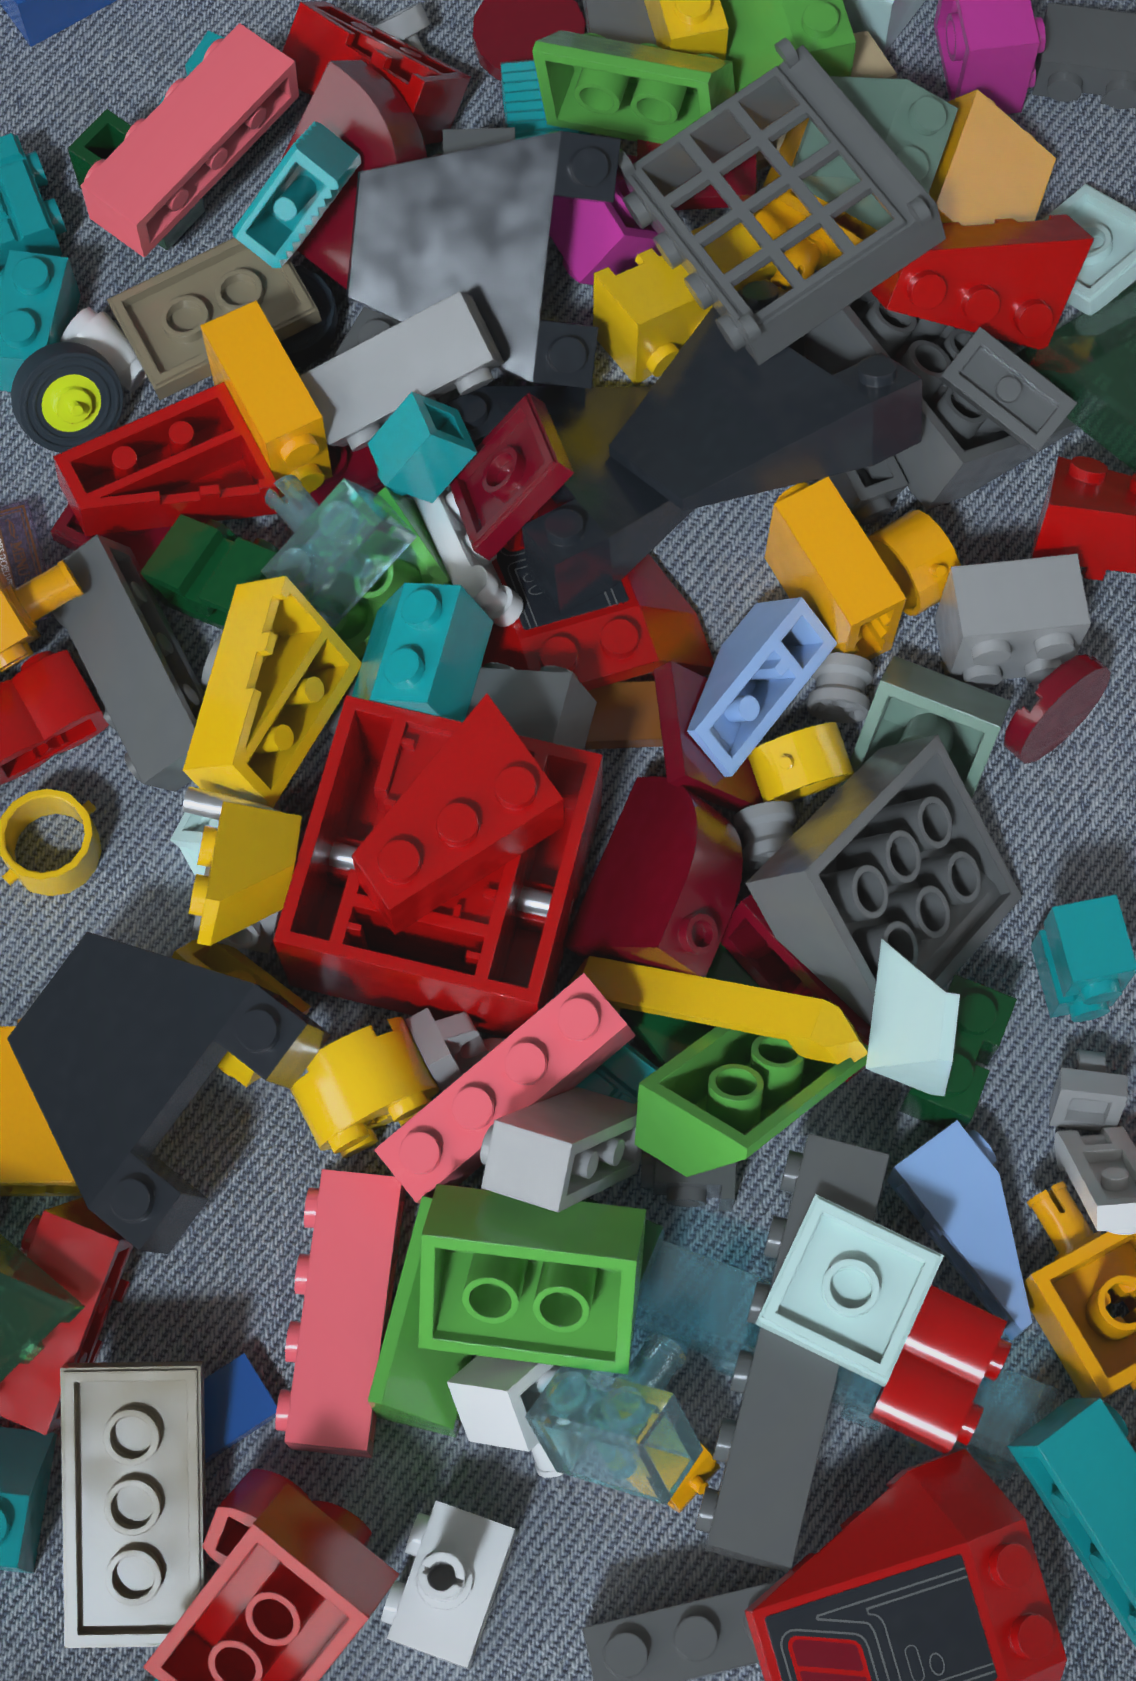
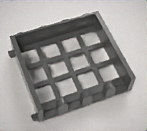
(812, 301)

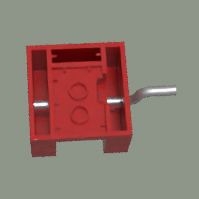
(479, 952)

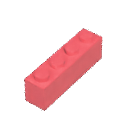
(190, 139)
(531, 1065)
(344, 1312)

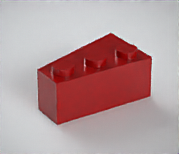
(331, 34)
(994, 277)
(173, 462)
(1089, 515)
(458, 820)
(88, 1263)

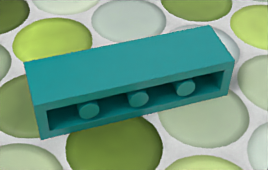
(1088, 1484)

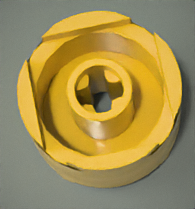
(362, 1087)

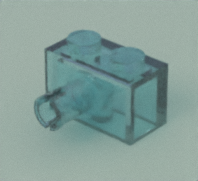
(335, 545)
(622, 1427)

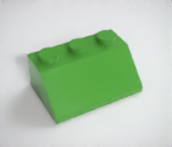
(760, 24)
(626, 86)
(729, 1098)
(530, 1279)
(411, 1380)

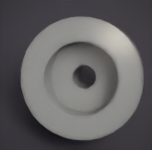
(406, 24)

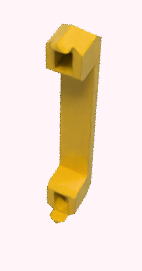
(808, 1023)

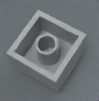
(1011, 619)

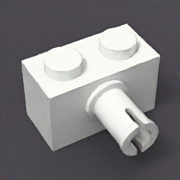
(494, 1400)
(449, 1584)

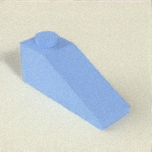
(757, 678)
(964, 1211)

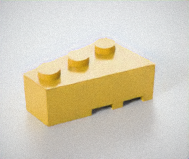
(650, 311)
(267, 692)

